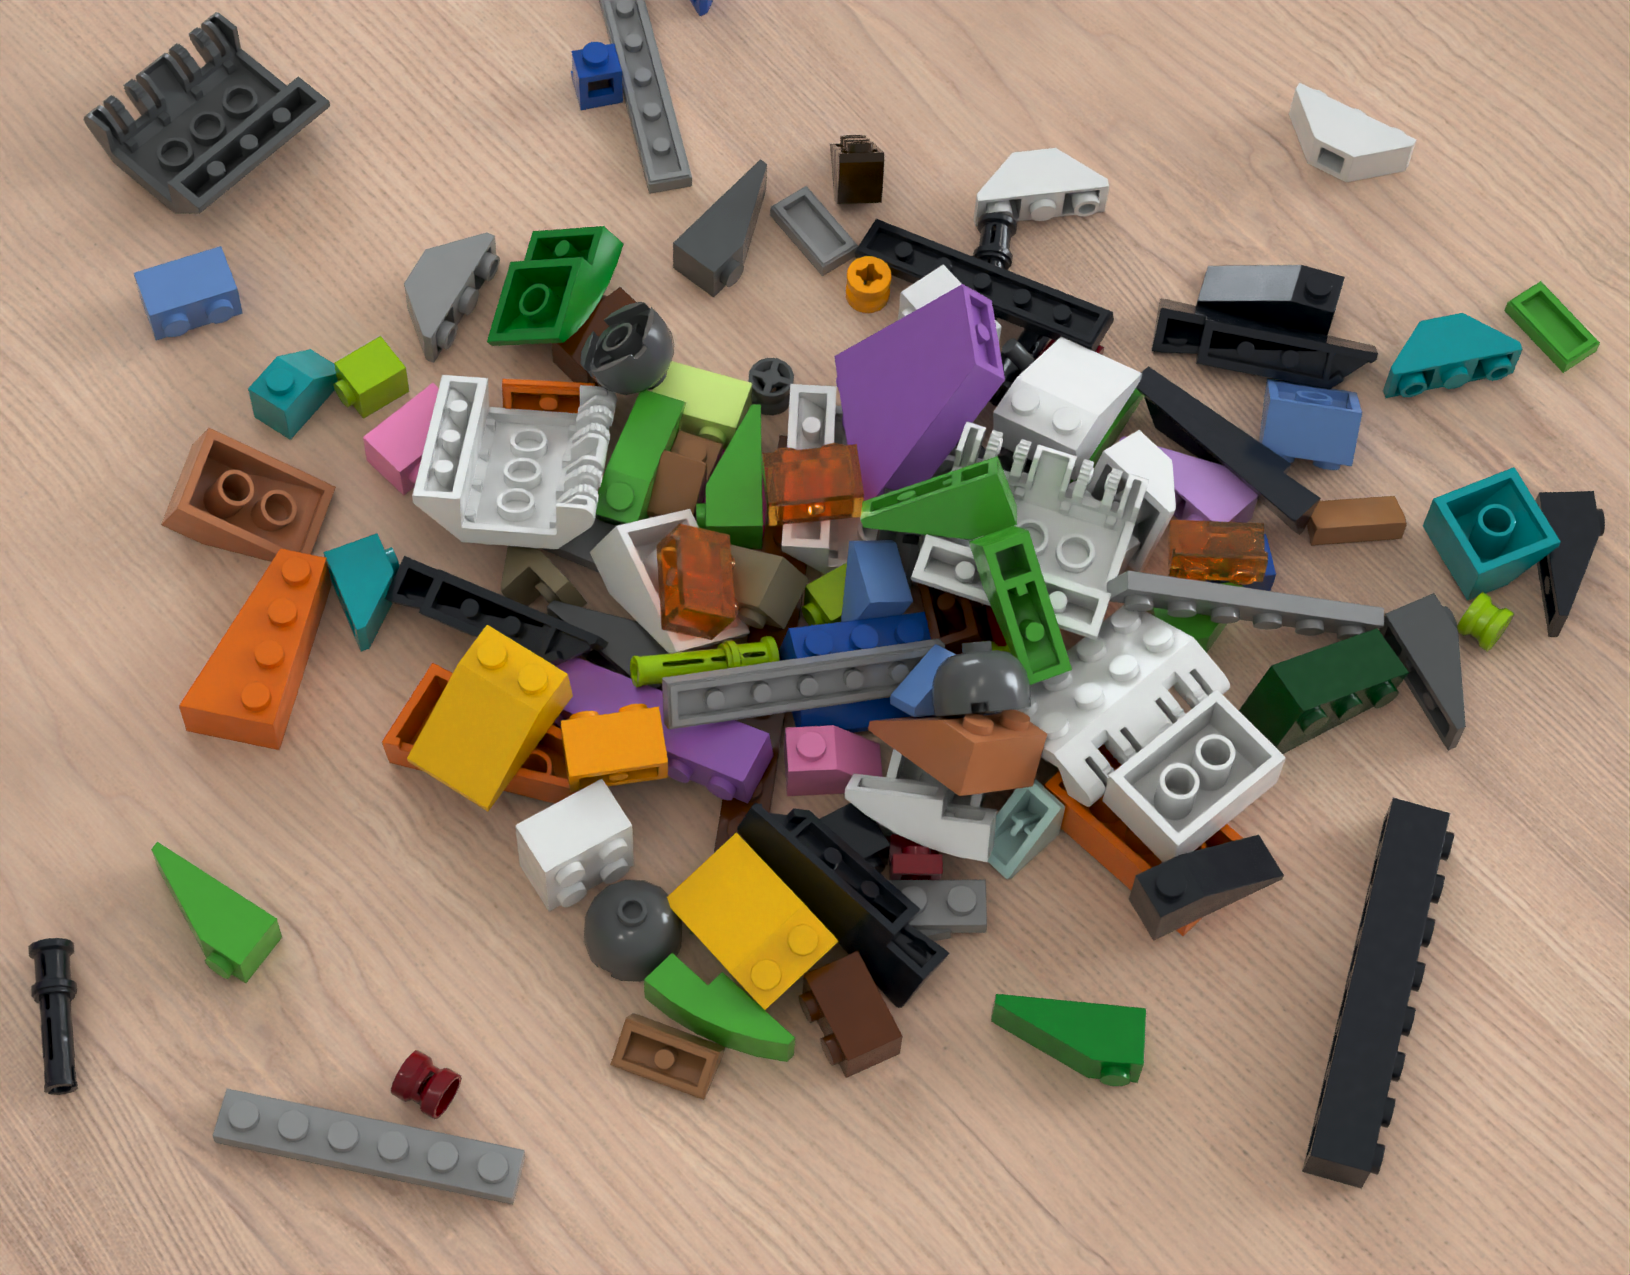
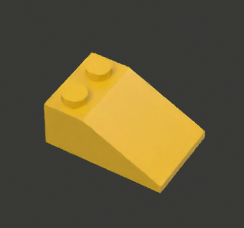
(490, 717)
(751, 921)

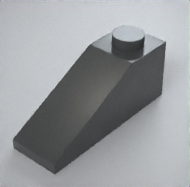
(718, 242)
(624, 636)
(1428, 646)

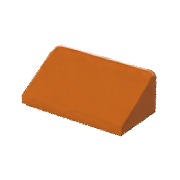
(542, 395)

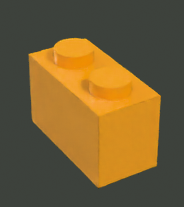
(614, 747)

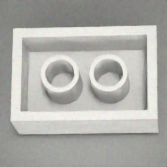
(1193, 778)

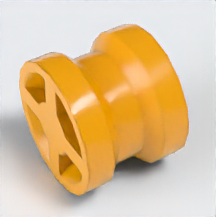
(876, 292)

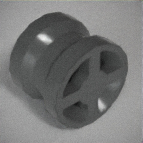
(770, 374)

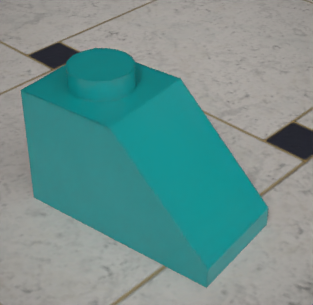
(292, 390)
(361, 580)

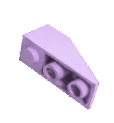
(1209, 491)

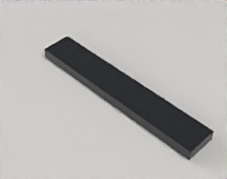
(1012, 295)

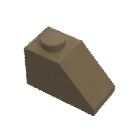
(765, 587)

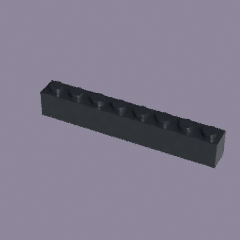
(1377, 995)

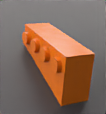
(261, 660)
(541, 775)

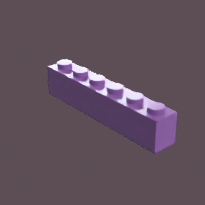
(718, 755)

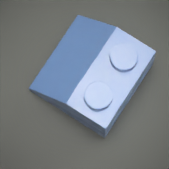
(1310, 423)

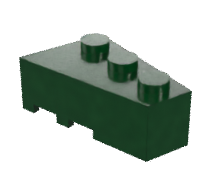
(1324, 689)

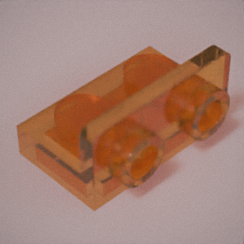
(1217, 551)

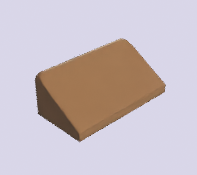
(1356, 520)
(667, 1055)

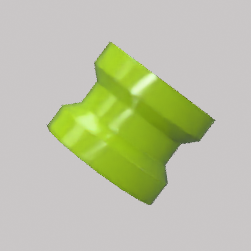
(1484, 621)

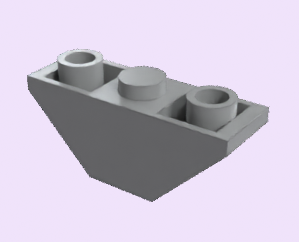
(447, 287)

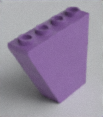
(917, 388)

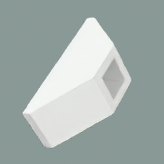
(1346, 139)
(1042, 187)

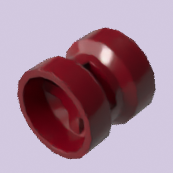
(426, 1084)

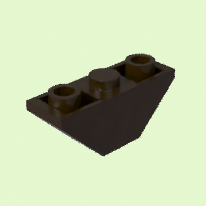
(857, 170)

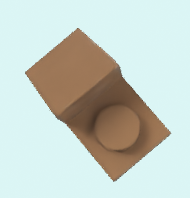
(683, 474)

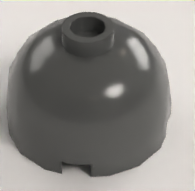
(631, 351)
(980, 682)
(631, 929)

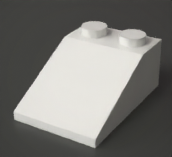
(1065, 401)
(630, 573)

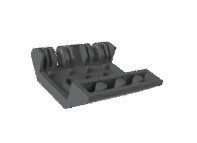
(202, 124)

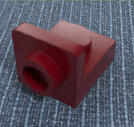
(913, 861)

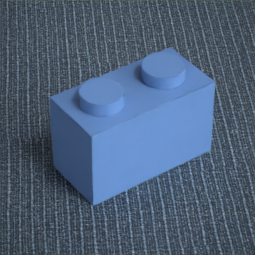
(188, 293)

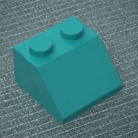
(1489, 532)

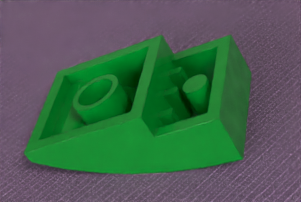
(554, 286)

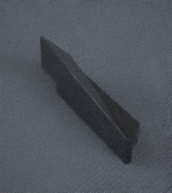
(1257, 345)
(1223, 443)
(473, 607)
(847, 897)

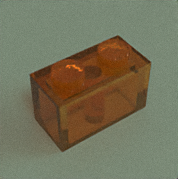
(812, 484)
(696, 582)

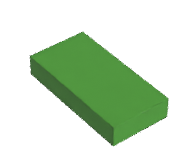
(1552, 326)

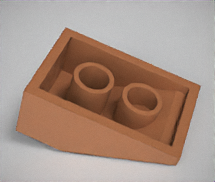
(246, 500)
(969, 750)

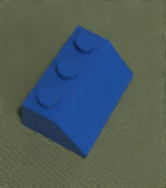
(845, 637)

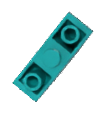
(1450, 354)

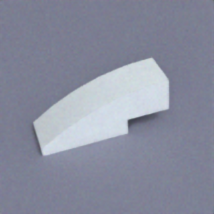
(924, 815)

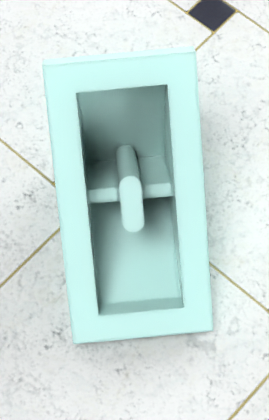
(1025, 828)

